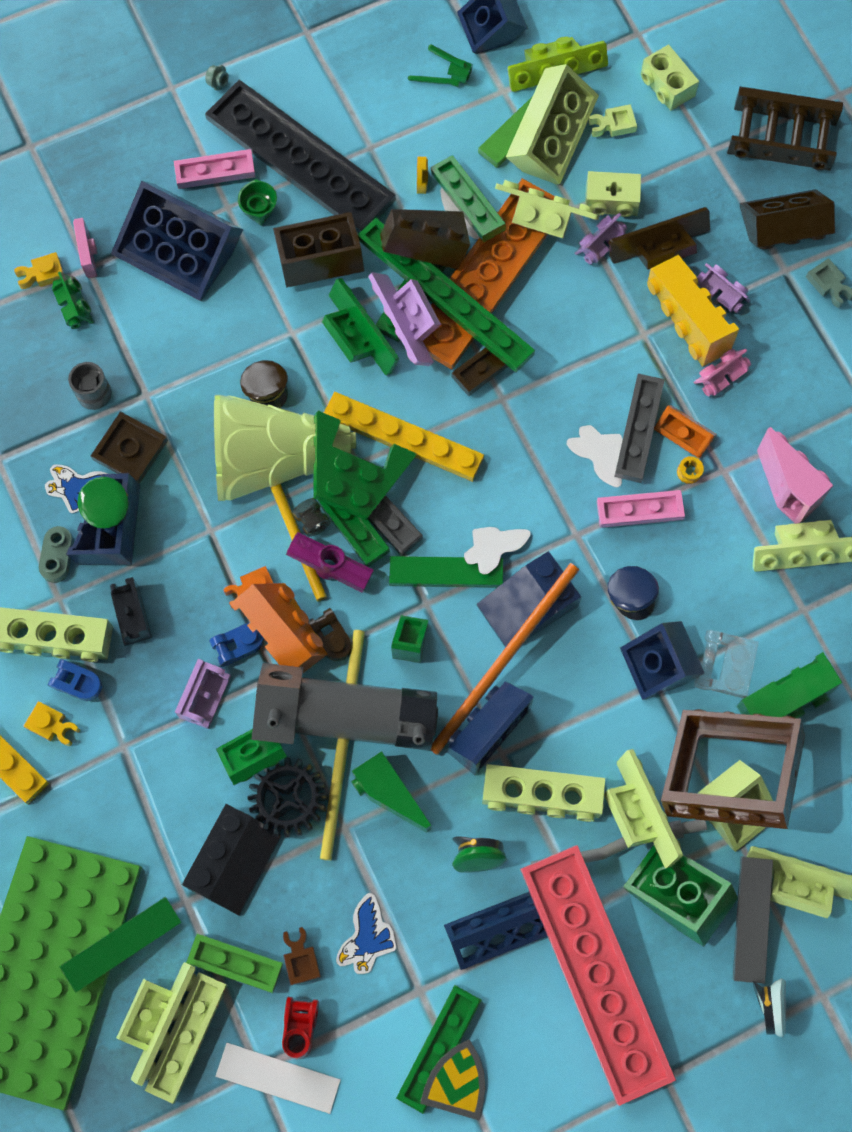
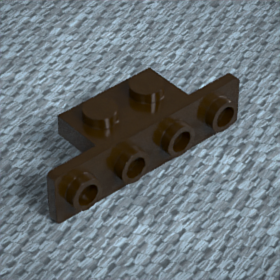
(662, 240)

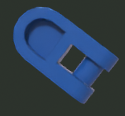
(246, 641)
(83, 686)

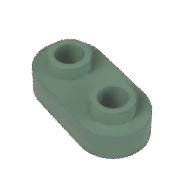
(56, 553)

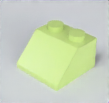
(738, 782)

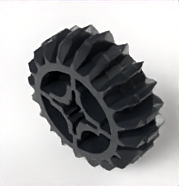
(294, 786)

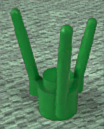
(458, 69)

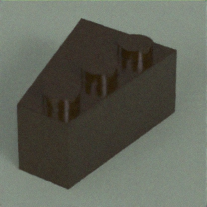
(427, 236)

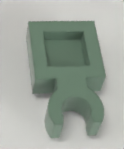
(829, 279)

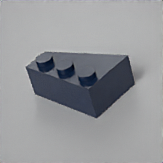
(113, 544)

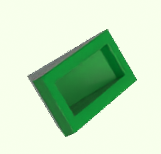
(409, 639)

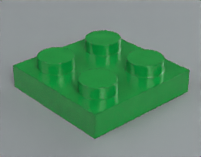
(247, 757)

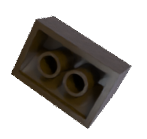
(788, 218)
(319, 249)

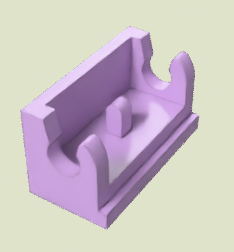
(202, 694)

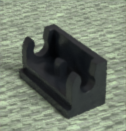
(130, 612)

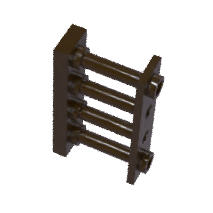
(791, 107)

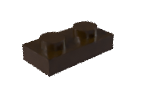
(478, 371)

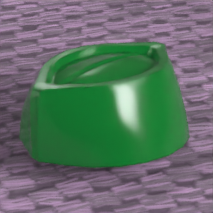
(257, 200)

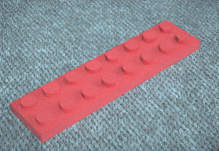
(597, 975)

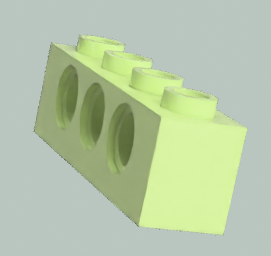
(93, 647)
(588, 787)

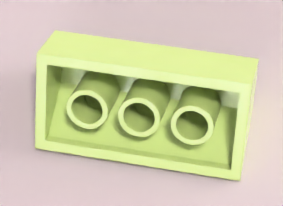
(552, 124)

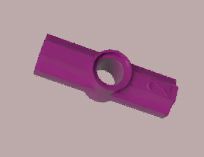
(314, 553)

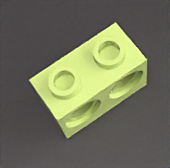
(672, 75)

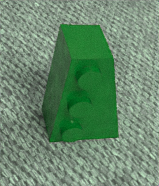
(795, 691)

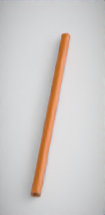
(504, 658)

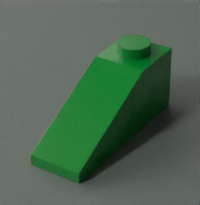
(385, 788)

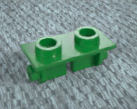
(68, 290)

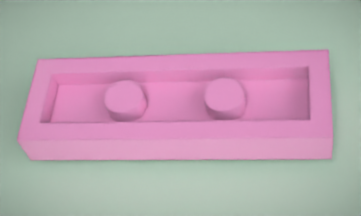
(214, 169)
(640, 508)

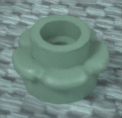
(217, 77)

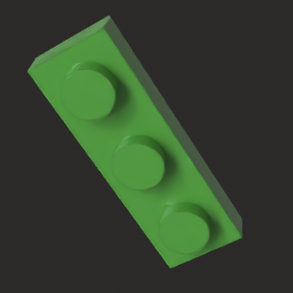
(234, 963)

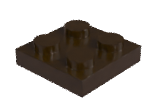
(129, 447)

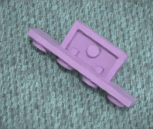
(409, 314)

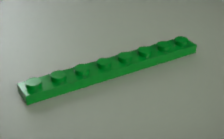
(453, 302)

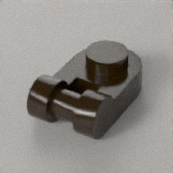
(336, 643)

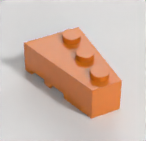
(281, 624)

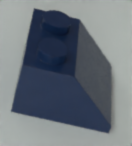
(491, 23)
(662, 659)

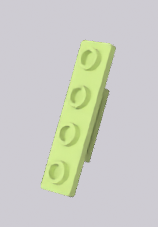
(542, 213)
(803, 546)
(640, 813)
(804, 884)
(150, 1019)

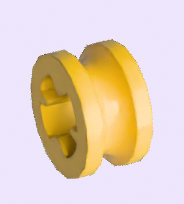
(681, 470)

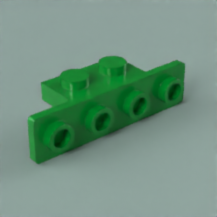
(356, 331)

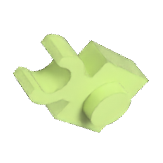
(616, 120)

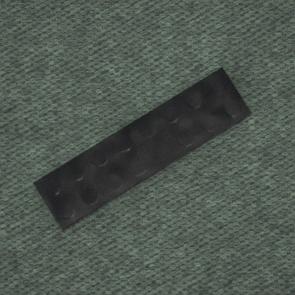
(299, 155)

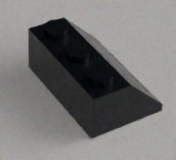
(231, 860)

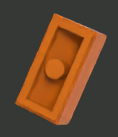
(684, 431)

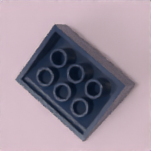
(175, 240)

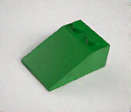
(683, 894)

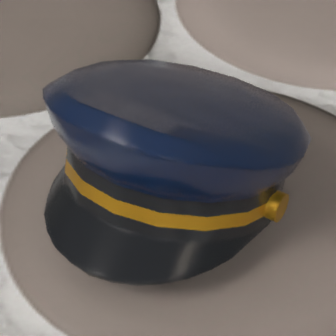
(633, 592)

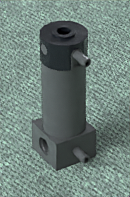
(340, 710)

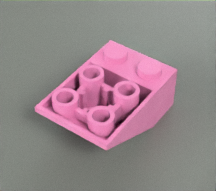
(792, 479)

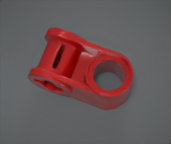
(299, 1025)

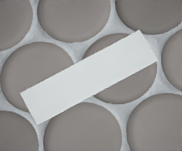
(278, 1078)

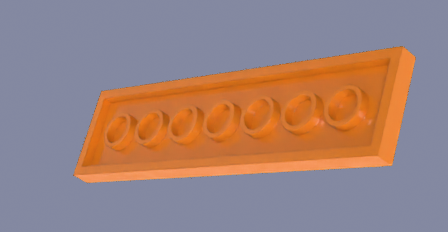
(486, 277)

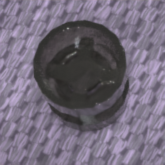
(311, 517)

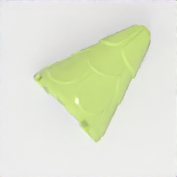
(264, 445)

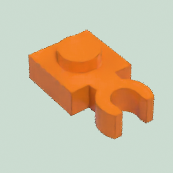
(259, 576)

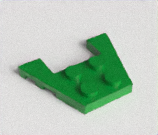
(347, 479)

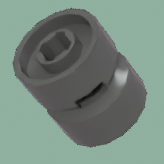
(90, 385)

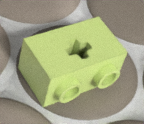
(613, 193)

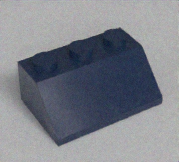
(489, 726)

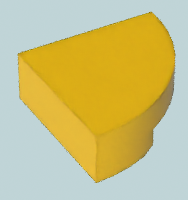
(422, 174)

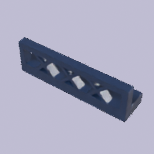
(501, 918)

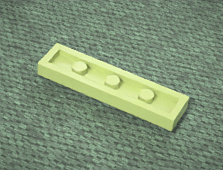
(186, 1038)

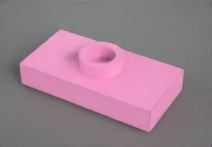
(86, 247)

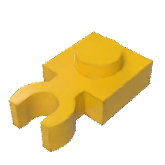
(43, 270)
(48, 722)

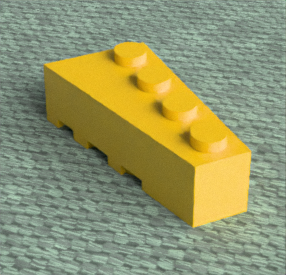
(692, 310)

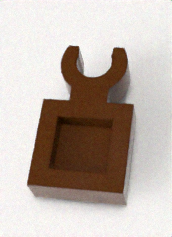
(301, 962)

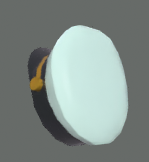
(773, 1006)

